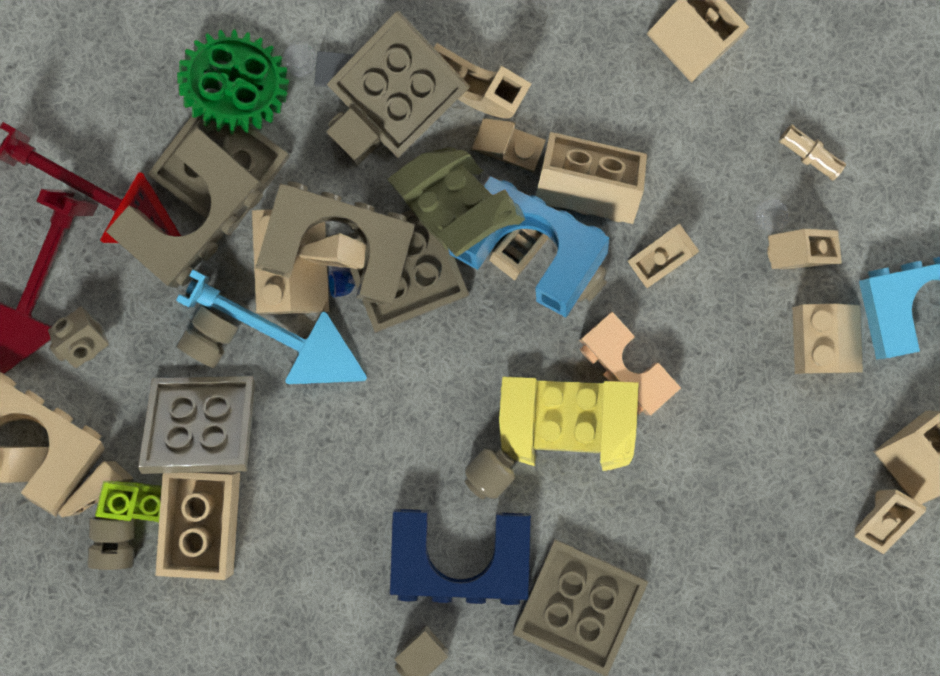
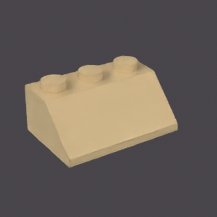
(592, 178)
(305, 288)

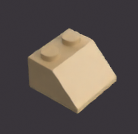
(827, 338)

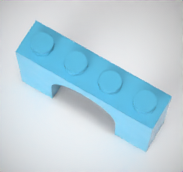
(889, 306)

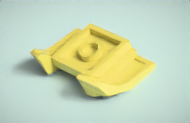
(569, 419)

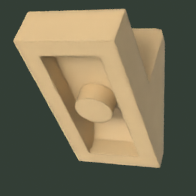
(507, 144)
(663, 256)
(889, 519)

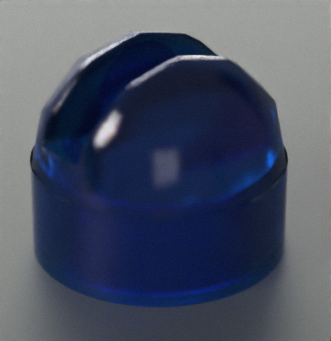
(339, 283)

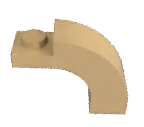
(489, 91)

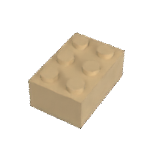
(198, 525)

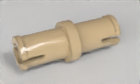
(812, 152)

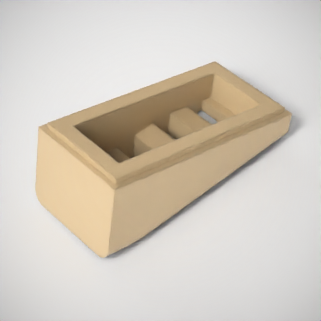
(335, 251)
(505, 263)
(90, 490)

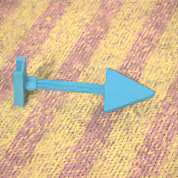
(321, 356)

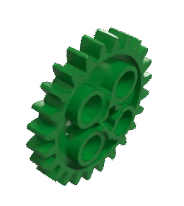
(224, 105)

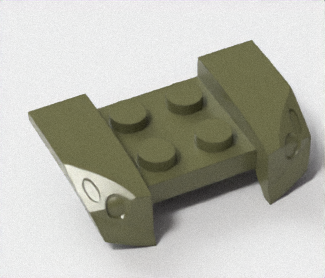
(452, 200)

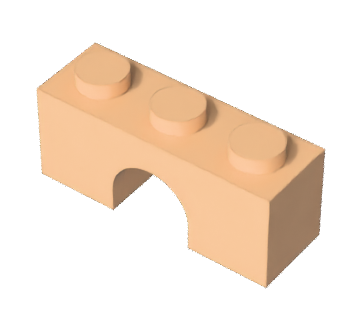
(606, 345)

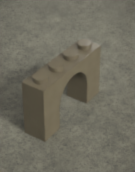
(231, 192)
(299, 210)

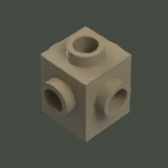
(77, 338)

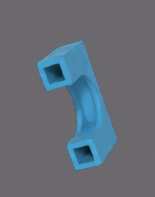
(578, 246)

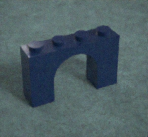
(502, 579)

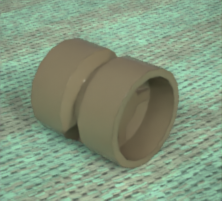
(207, 337)
(111, 531)

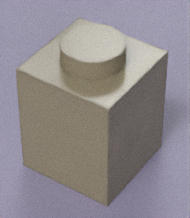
(352, 136)
(421, 654)

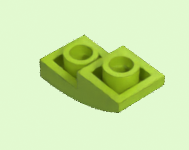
(129, 501)

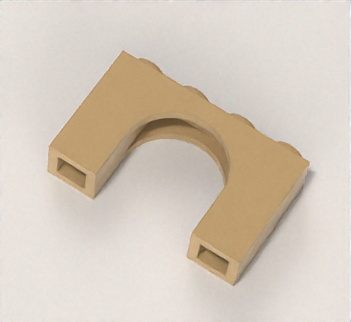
(70, 448)

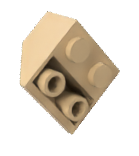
(697, 34)
(914, 457)

